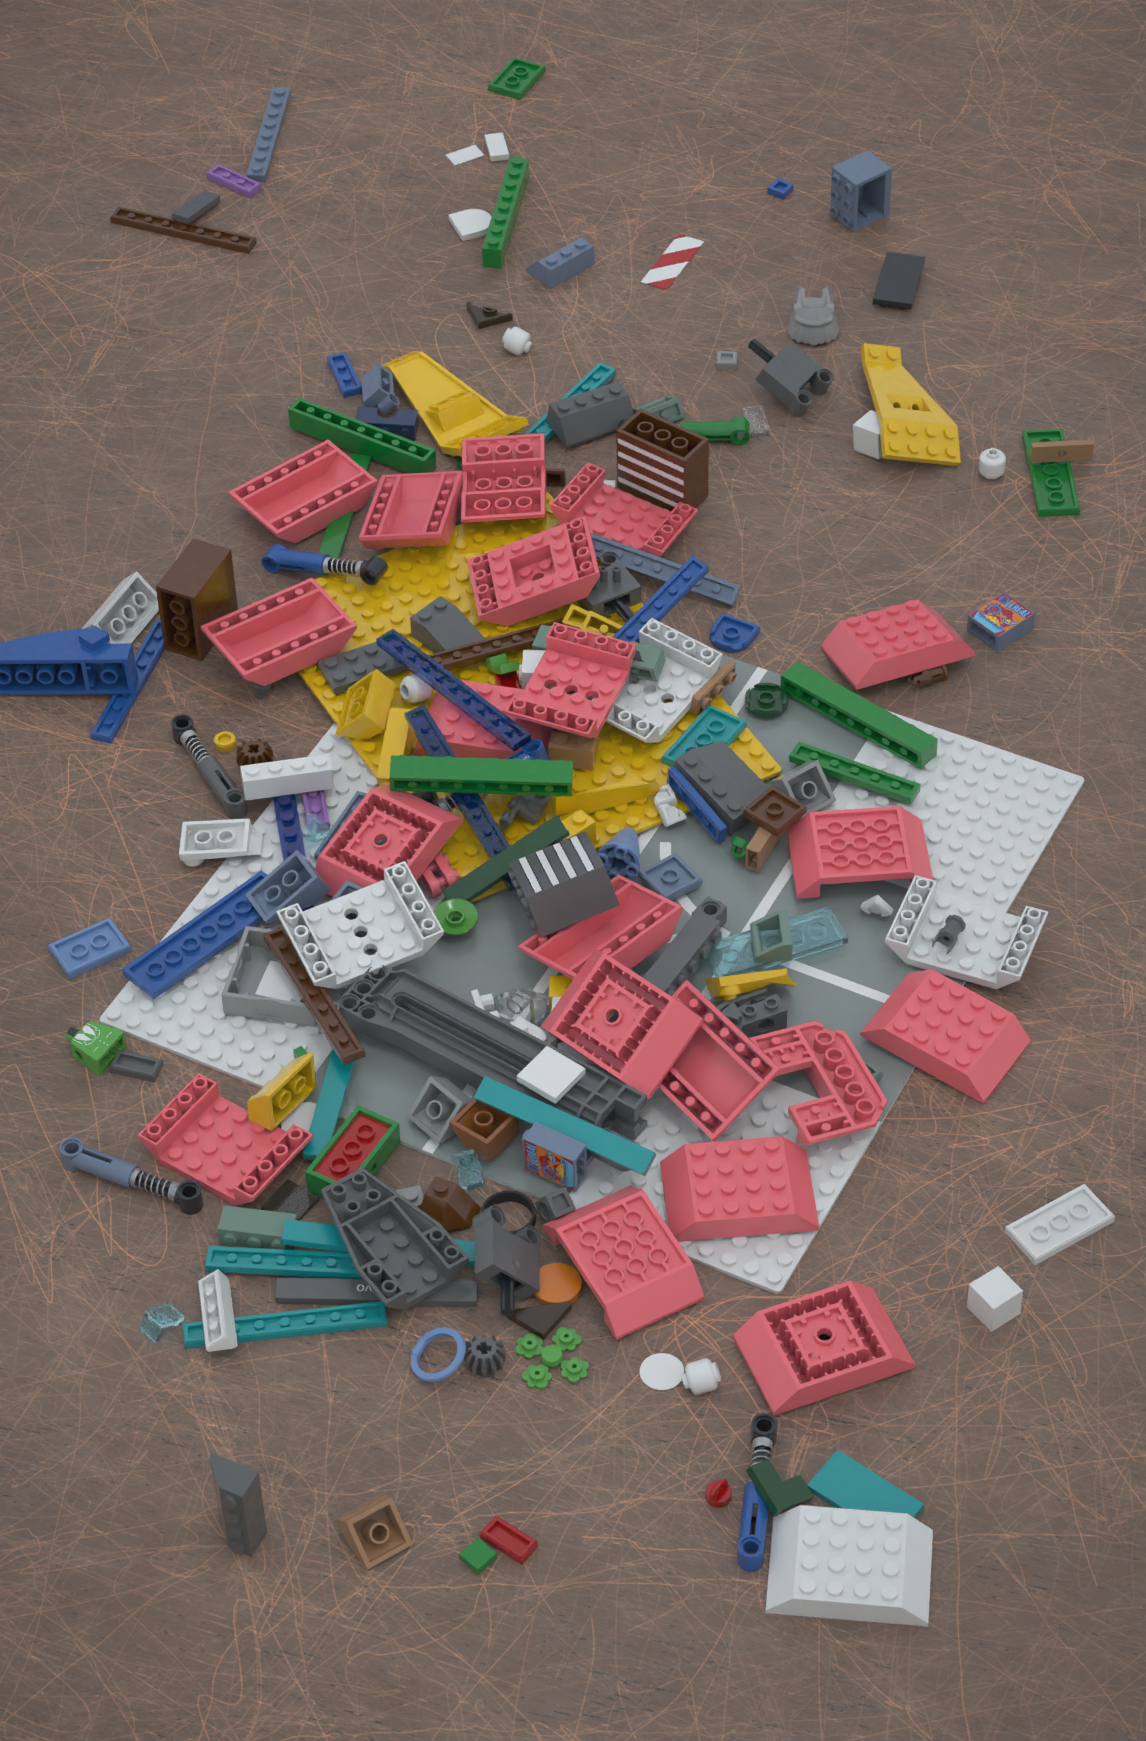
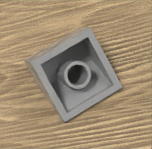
(806, 785)
(437, 1107)

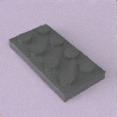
(351, 666)

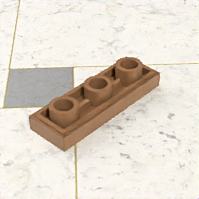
(1061, 451)
(713, 687)

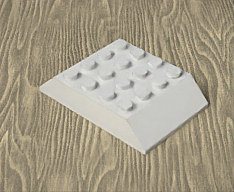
(850, 1565)

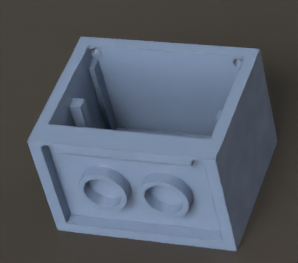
(860, 190)

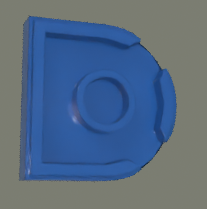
(732, 634)

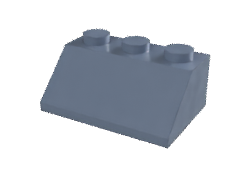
(563, 263)

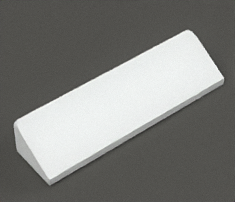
(217, 1312)

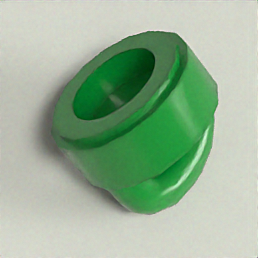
(738, 842)

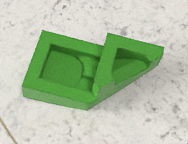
(500, 665)

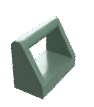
(665, 407)
(779, 952)

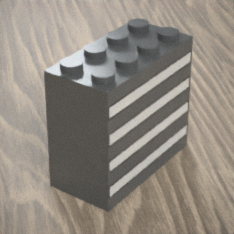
(562, 884)

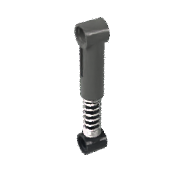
(210, 768)

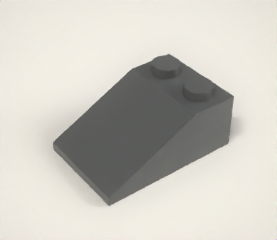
(443, 626)

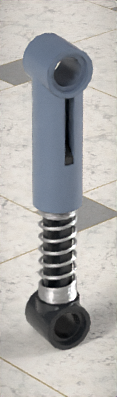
(80, 1157)

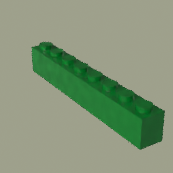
(505, 212)
(361, 437)
(859, 715)
(481, 775)

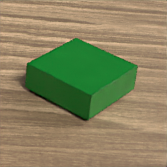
(478, 1556)

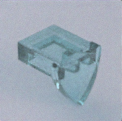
(316, 829)

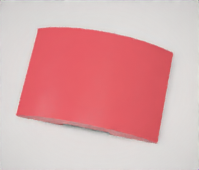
(503, 478)

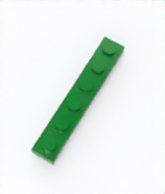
(857, 773)

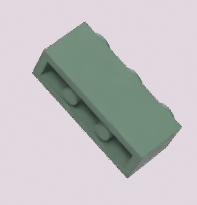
(253, 1228)

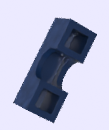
(403, 424)

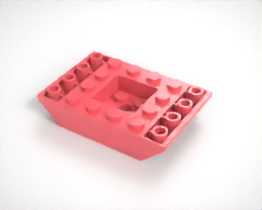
(535, 574)
(413, 835)
(644, 1037)
(799, 1367)

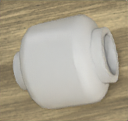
(517, 341)
(992, 463)
(414, 689)
(701, 1376)

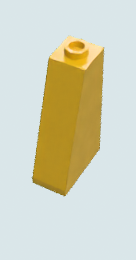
(397, 741)

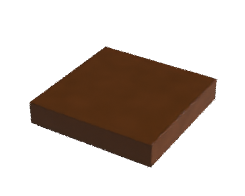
(774, 811)

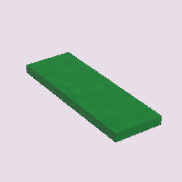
(1051, 481)

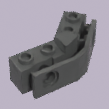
(749, 1016)

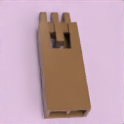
(760, 849)

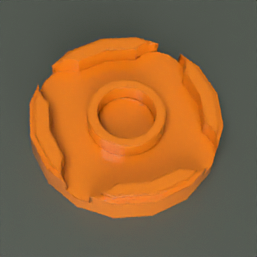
(558, 1284)

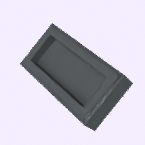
(136, 1066)

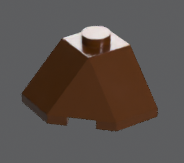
(449, 1205)

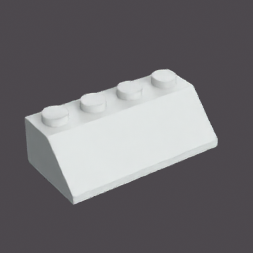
(126, 610)
(287, 777)

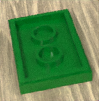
(516, 78)

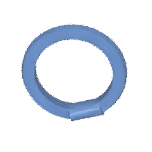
(421, 1345)

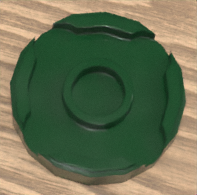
(766, 700)

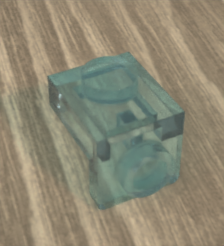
(468, 1170)

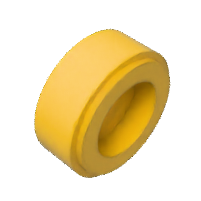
(225, 741)

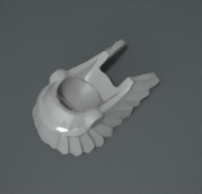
(813, 318)

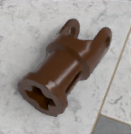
(928, 676)

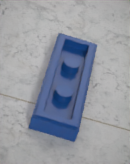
(344, 374)

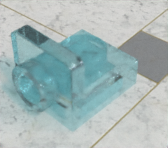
(159, 1319)

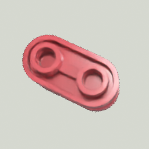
(447, 875)

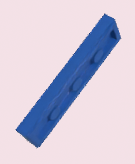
(696, 804)

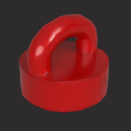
(718, 1493)

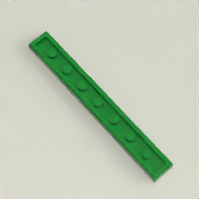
(338, 529)

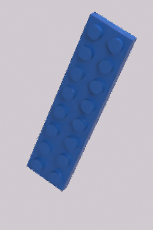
(195, 941)

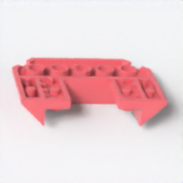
(846, 1087)

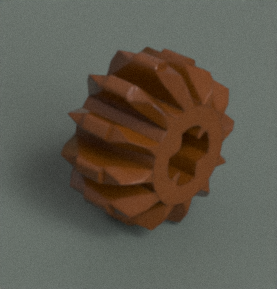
(254, 753)

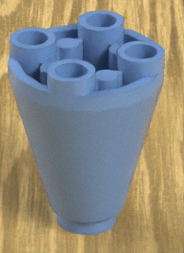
(621, 854)

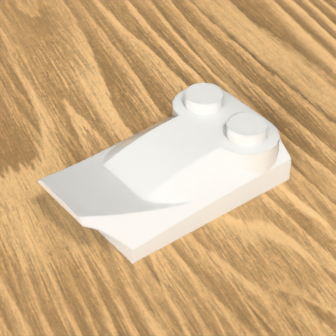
(218, 840)

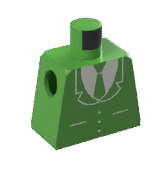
(96, 1045)

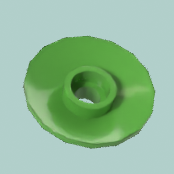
(456, 916)

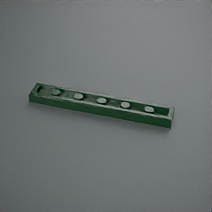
(498, 867)

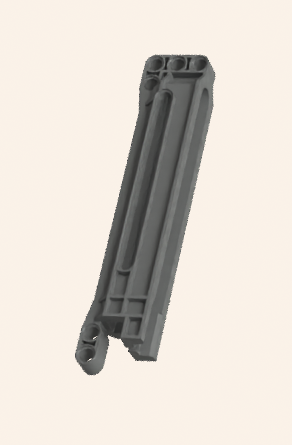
(476, 1044)

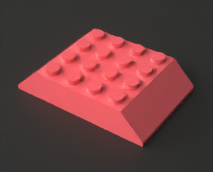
(306, 492)
(413, 510)
(282, 633)
(893, 644)
(470, 738)
(625, 933)
(949, 1033)
(717, 1069)
(738, 1189)

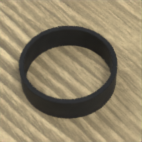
(512, 1196)

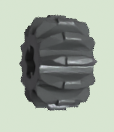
(484, 1355)

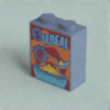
(1000, 622)
(554, 1156)

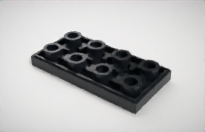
(898, 280)

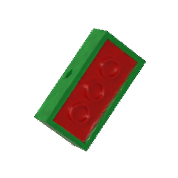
(360, 1142)

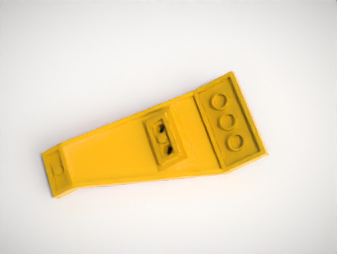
(449, 405)
(906, 433)

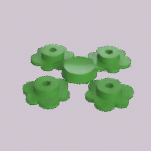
(551, 1356)

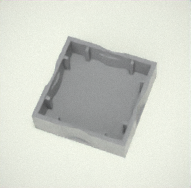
(245, 977)

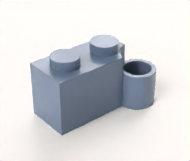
(378, 390)

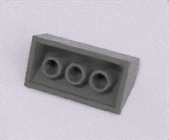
(589, 414)
(239, 1504)

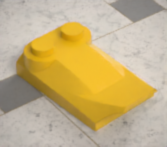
(729, 986)

